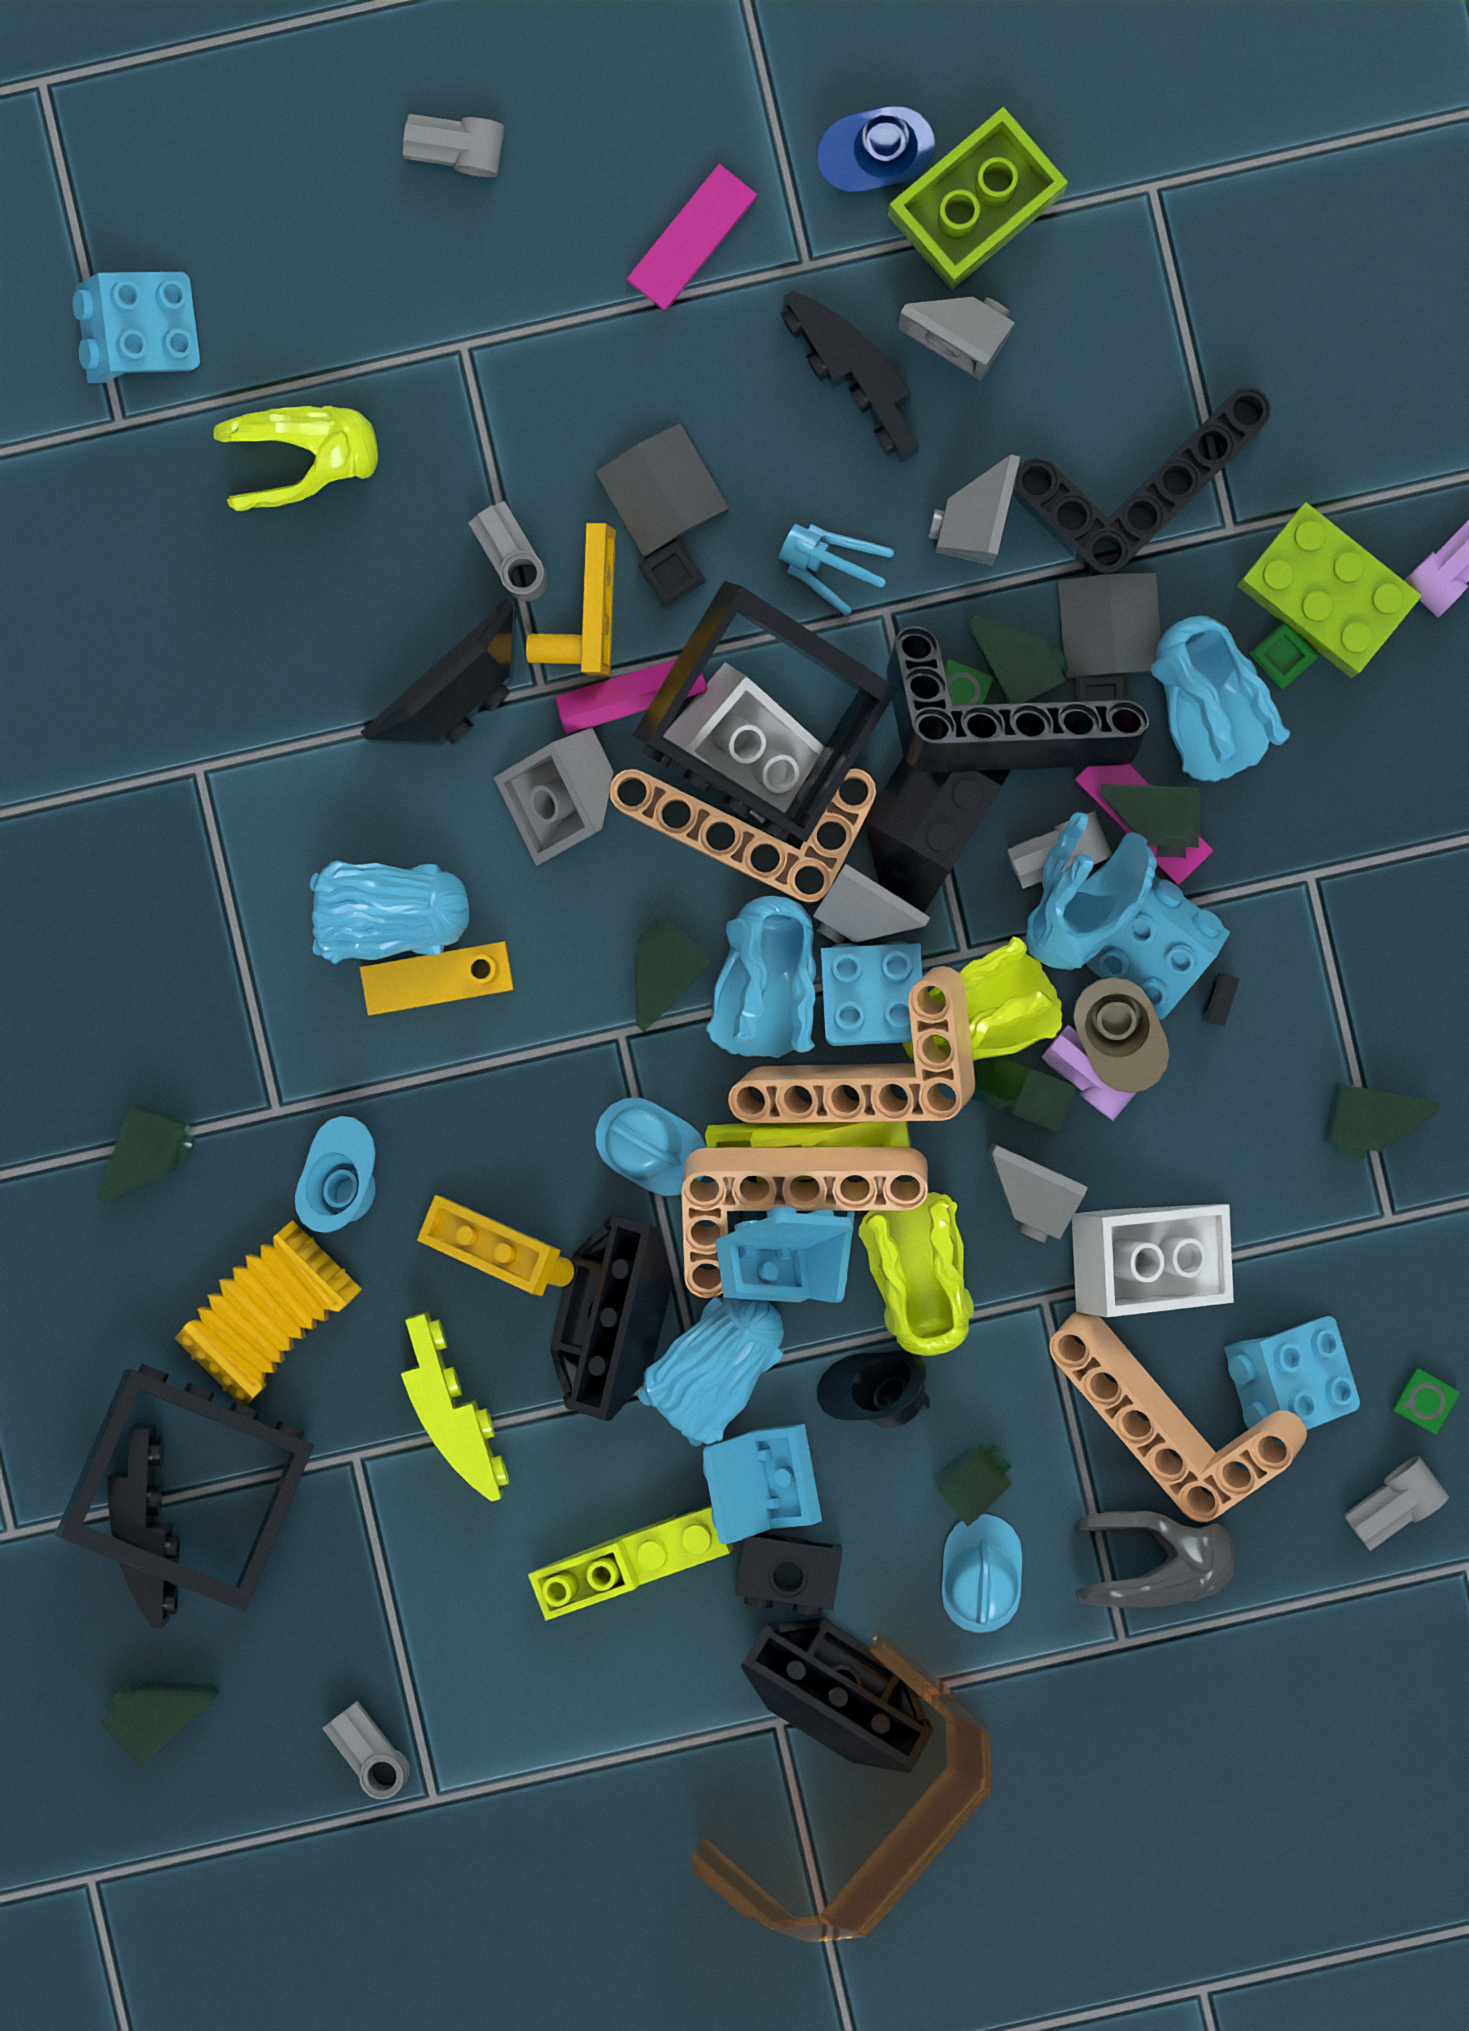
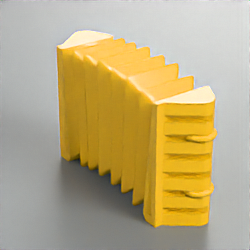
(265, 1310)

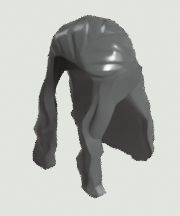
(1197, 1565)

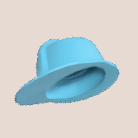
(647, 1144)
(337, 1176)
(982, 1574)

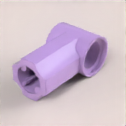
(1443, 575)
(1070, 1060)

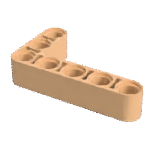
(748, 837)
(874, 1080)
(780, 1189)
(1168, 1425)

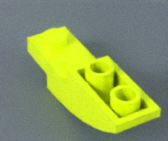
(808, 1135)
(455, 1429)
(627, 1562)

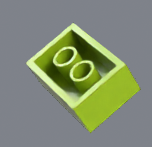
(977, 198)
(1329, 590)

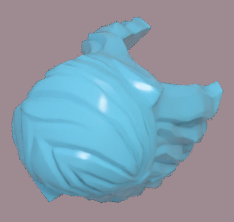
(1214, 700)
(385, 910)
(1083, 913)
(766, 982)
(714, 1367)

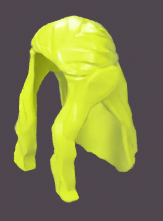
(336, 436)
(1006, 1003)
(920, 1274)

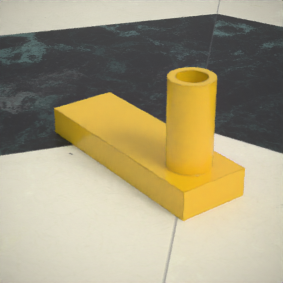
(594, 645)
(437, 978)
(494, 1247)

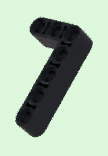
(1150, 494)
(1000, 735)

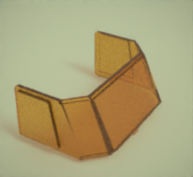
(908, 1846)

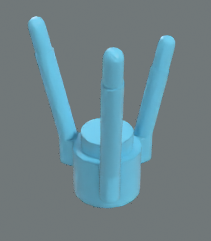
(807, 549)

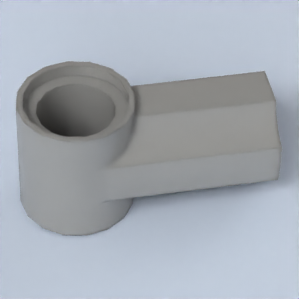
(467, 145)
(508, 549)
(1030, 855)
(1407, 1496)
(365, 1745)

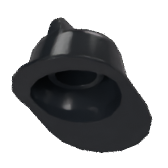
(875, 1388)

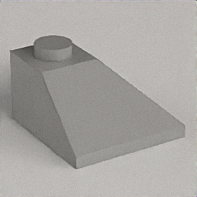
(959, 330)
(976, 515)
(558, 794)
(864, 910)
(1036, 1194)

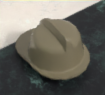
(1121, 1034)

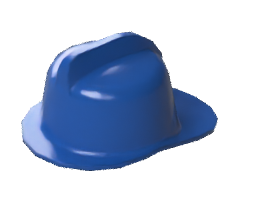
(875, 148)

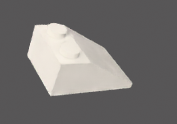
(747, 738)
(1152, 1259)

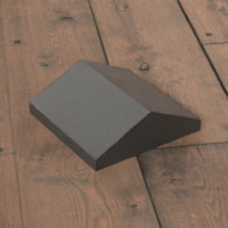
(661, 489)
(1109, 624)

